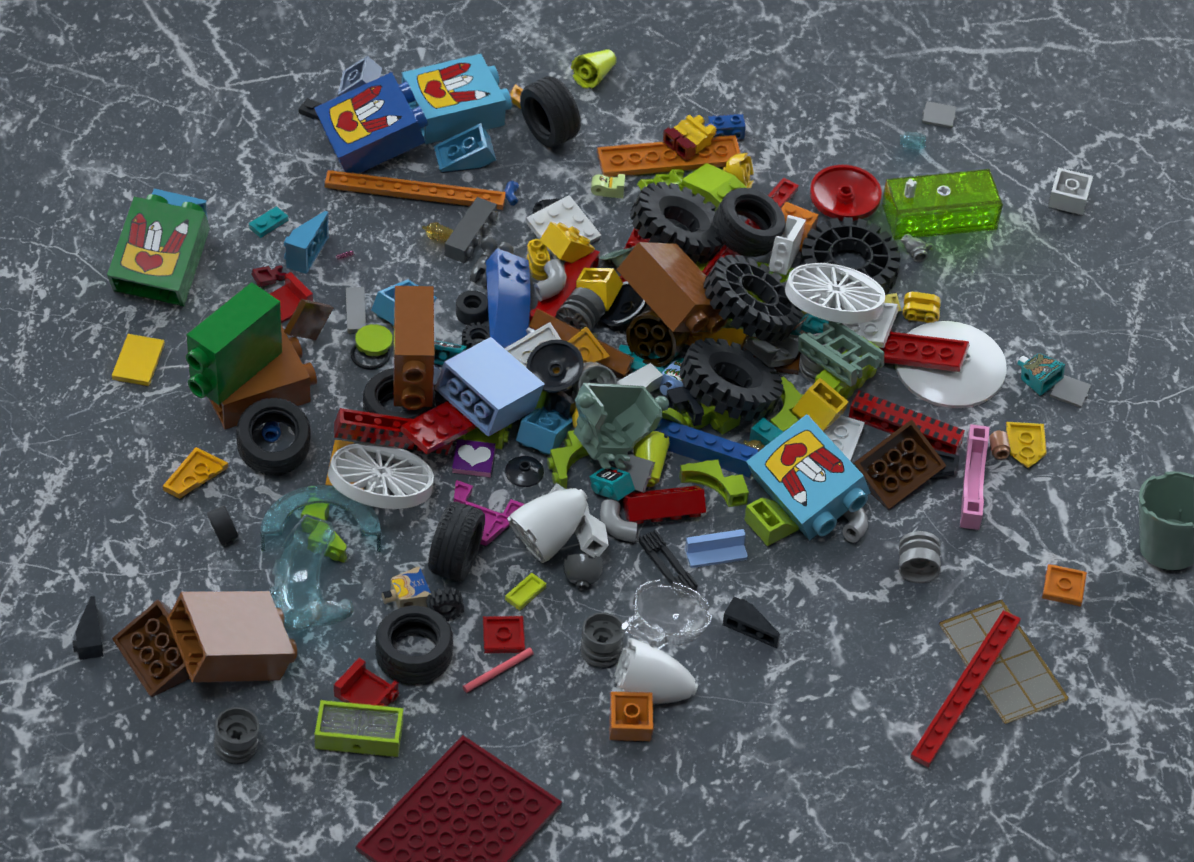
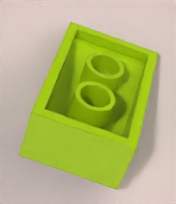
(711, 183)

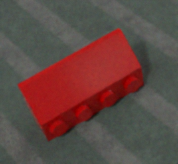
(664, 503)

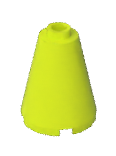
(592, 67)
(653, 448)

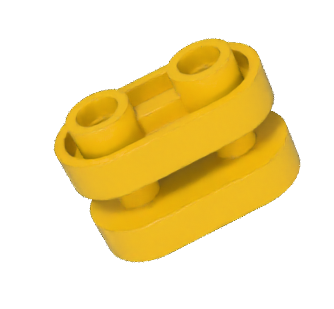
(537, 257)
(921, 307)

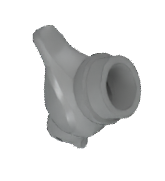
(916, 247)

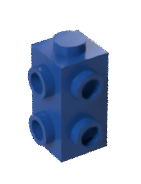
(728, 125)

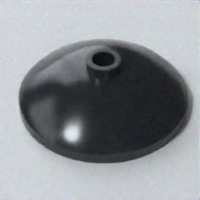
(625, 307)
(554, 356)

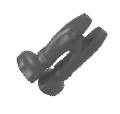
(489, 246)

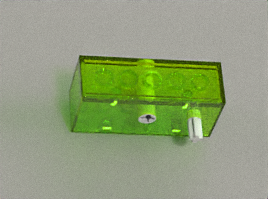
(942, 204)

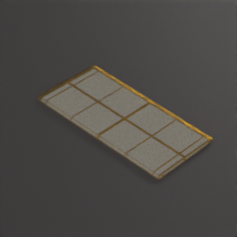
(1019, 678)

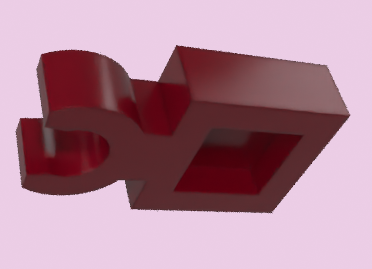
(267, 276)

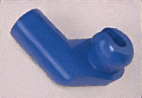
(510, 189)

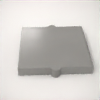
(939, 114)
(1071, 391)
(640, 471)

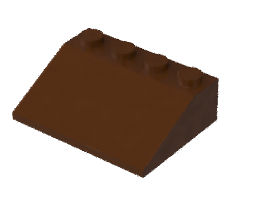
(899, 464)
(152, 650)

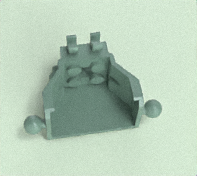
(615, 419)

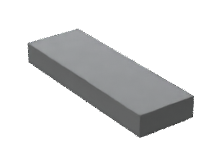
(355, 309)

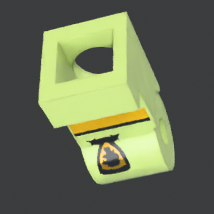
(608, 186)

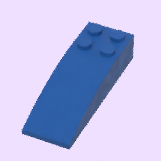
(508, 297)

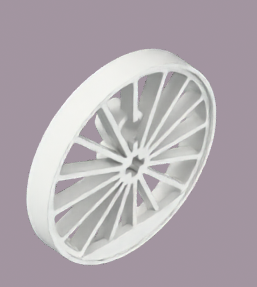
(815, 294)
(357, 465)

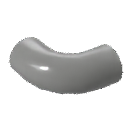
(555, 281)
(614, 524)
(857, 525)

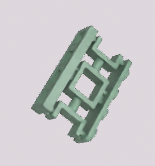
(833, 360)

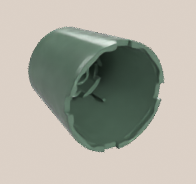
(1167, 520)

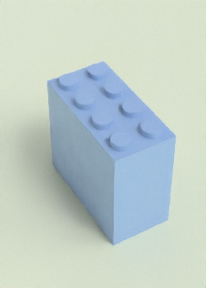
(489, 386)

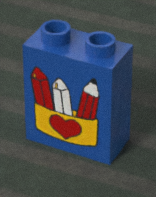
(372, 123)

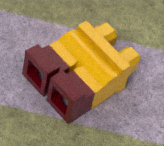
(689, 135)

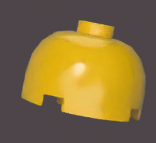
(741, 167)

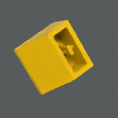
(566, 242)
(603, 282)
(821, 404)

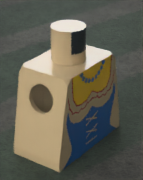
(408, 589)

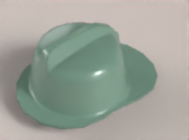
(618, 256)

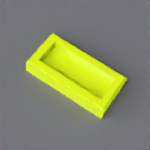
(525, 591)

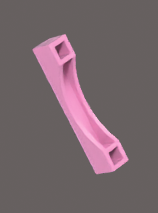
(974, 477)

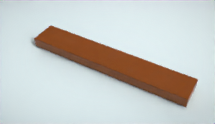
(617, 359)

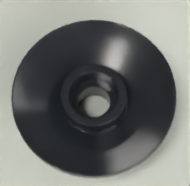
(524, 471)

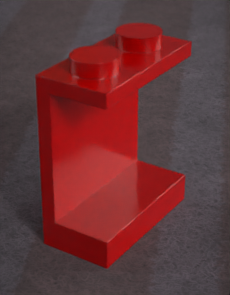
(290, 295)

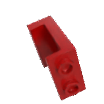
(364, 687)

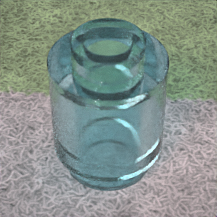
(913, 140)

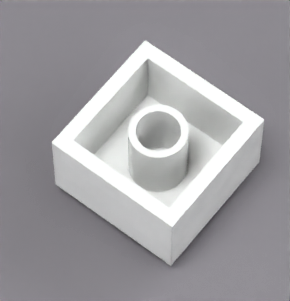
(1070, 191)

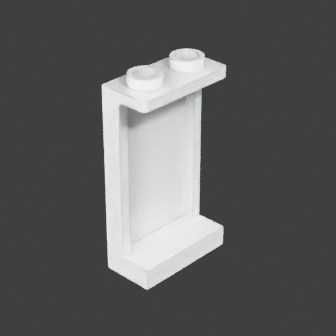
(787, 247)

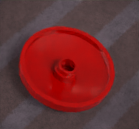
(845, 192)

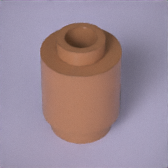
(999, 444)

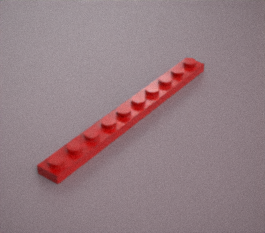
(780, 194)
(965, 689)

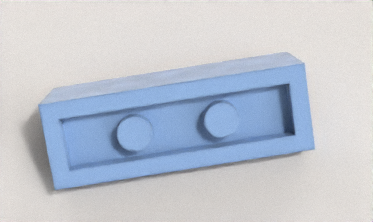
(716, 548)

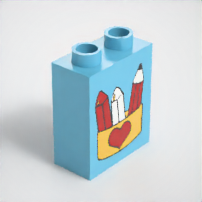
(458, 97)
(809, 478)

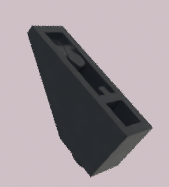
(749, 621)
(88, 634)

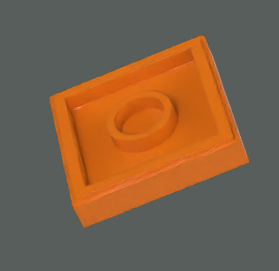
(1064, 585)

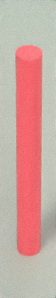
(498, 670)

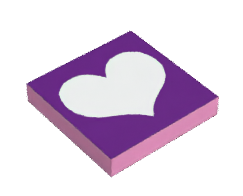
(473, 458)

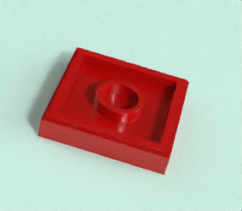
(503, 634)

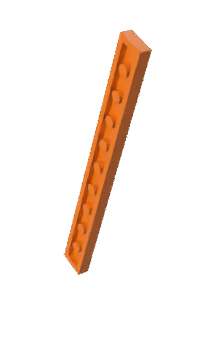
(411, 189)

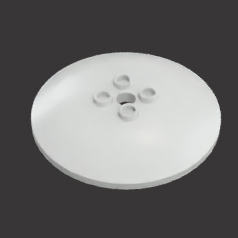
(975, 383)

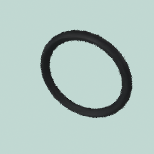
(366, 366)

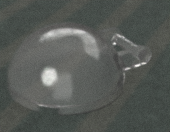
(667, 615)

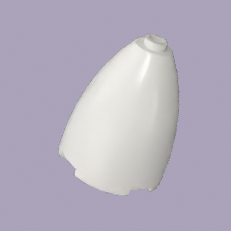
(549, 521)
(653, 672)

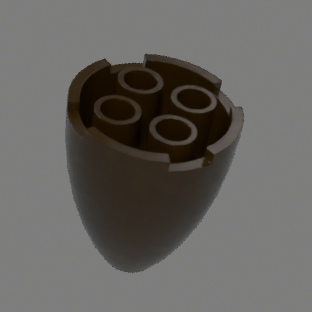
(650, 334)

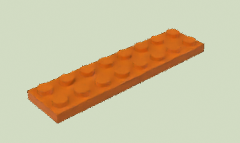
(658, 157)

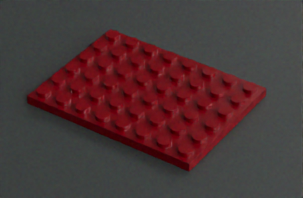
(462, 812)

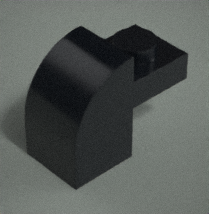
(561, 402)
(683, 402)

